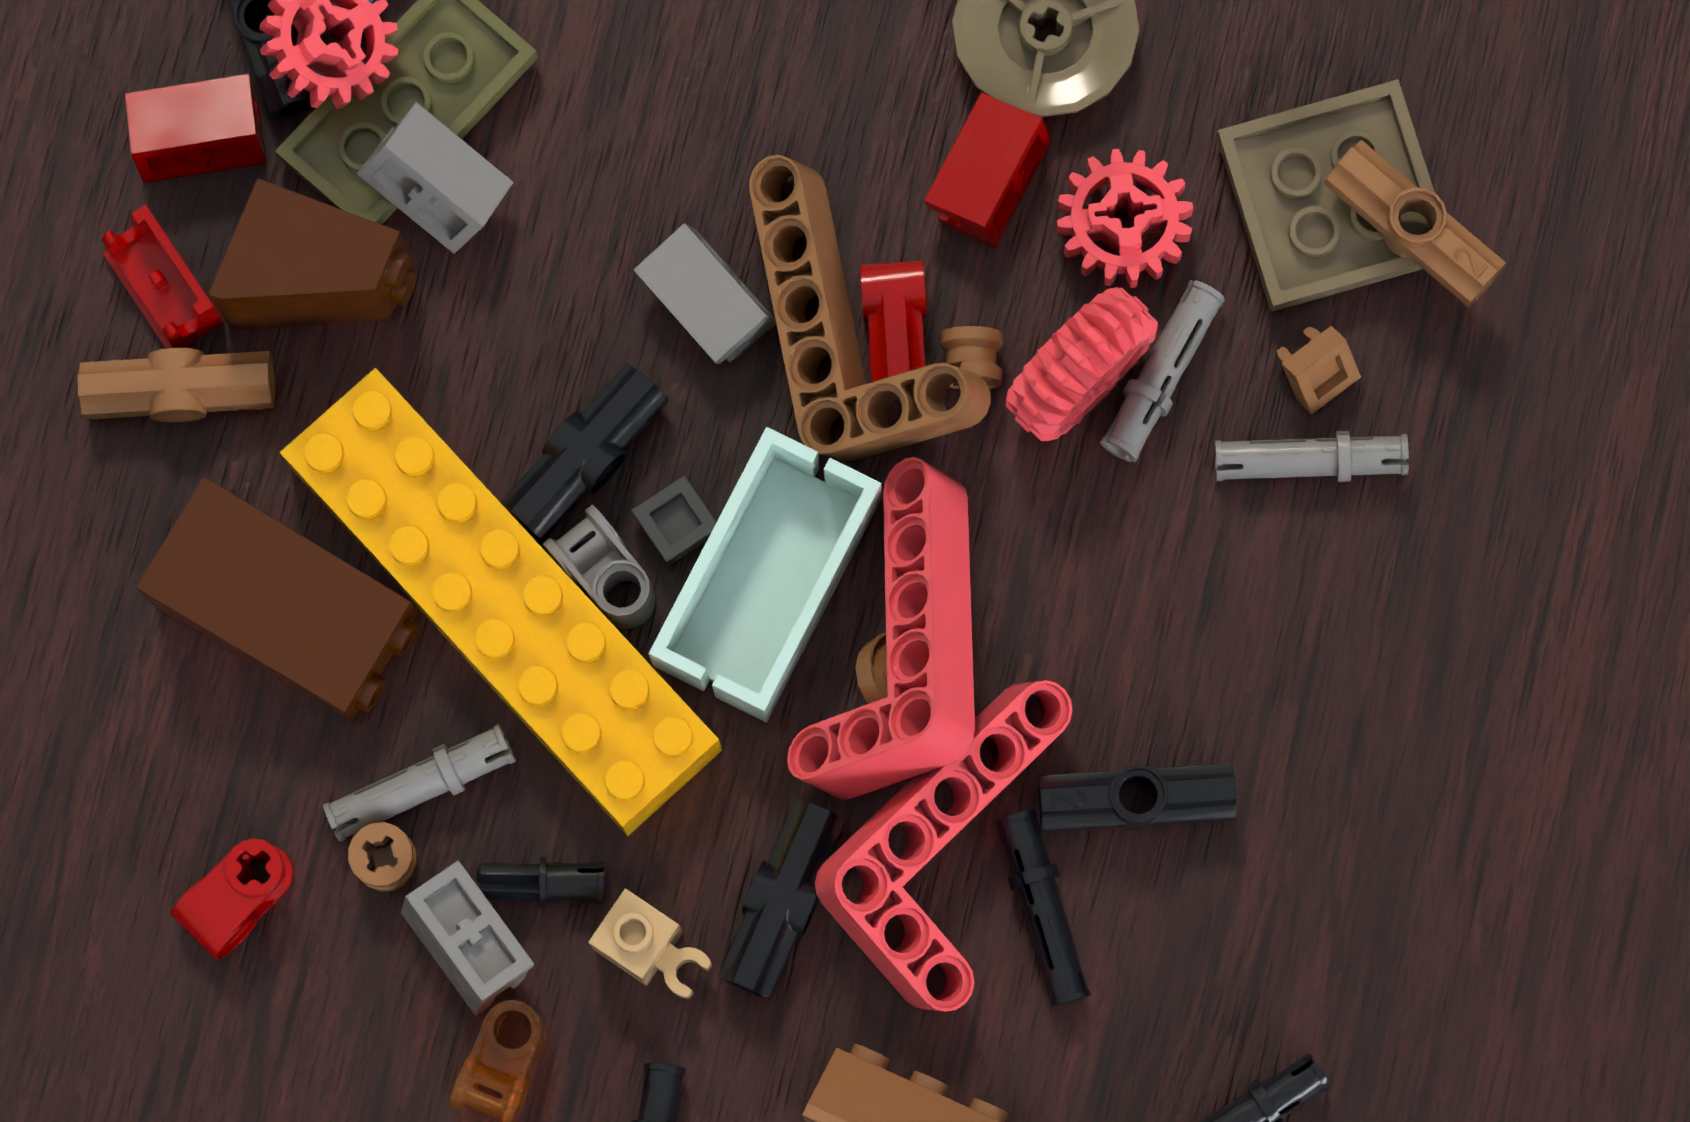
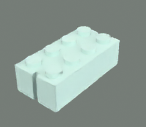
(766, 574)

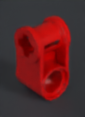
(226, 904)

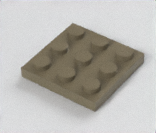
(1299, 229)

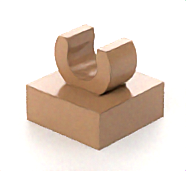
(1319, 368)

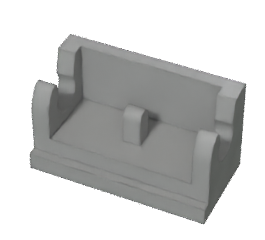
(435, 178)
(705, 295)
(466, 937)

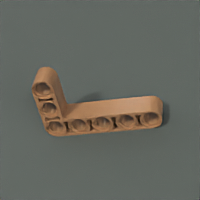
(834, 333)

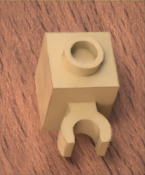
(644, 941)

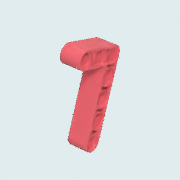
(928, 646)
(928, 833)

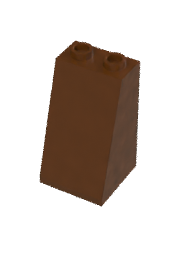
(279, 601)

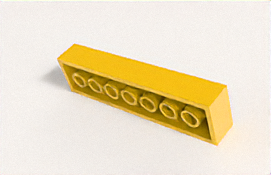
(502, 601)

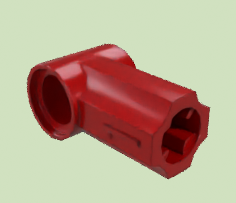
(894, 310)

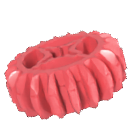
(1081, 364)

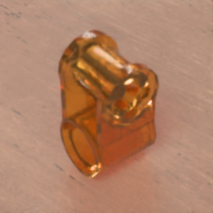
(500, 1067)

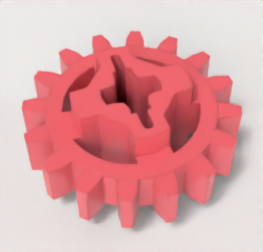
(338, 60)
(1148, 212)

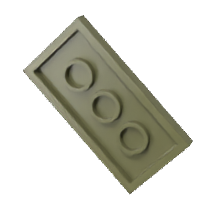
(449, 60)

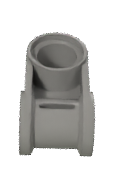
(597, 562)

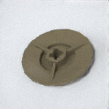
(1050, 76)

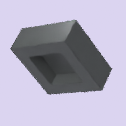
(675, 520)

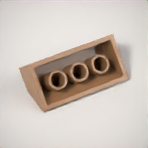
(862, 1090)

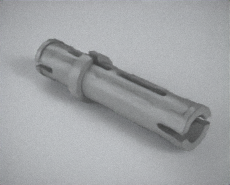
(1151, 391)
(1312, 457)
(420, 782)

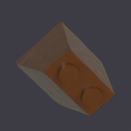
(309, 265)

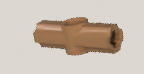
(1383, 194)
(176, 385)

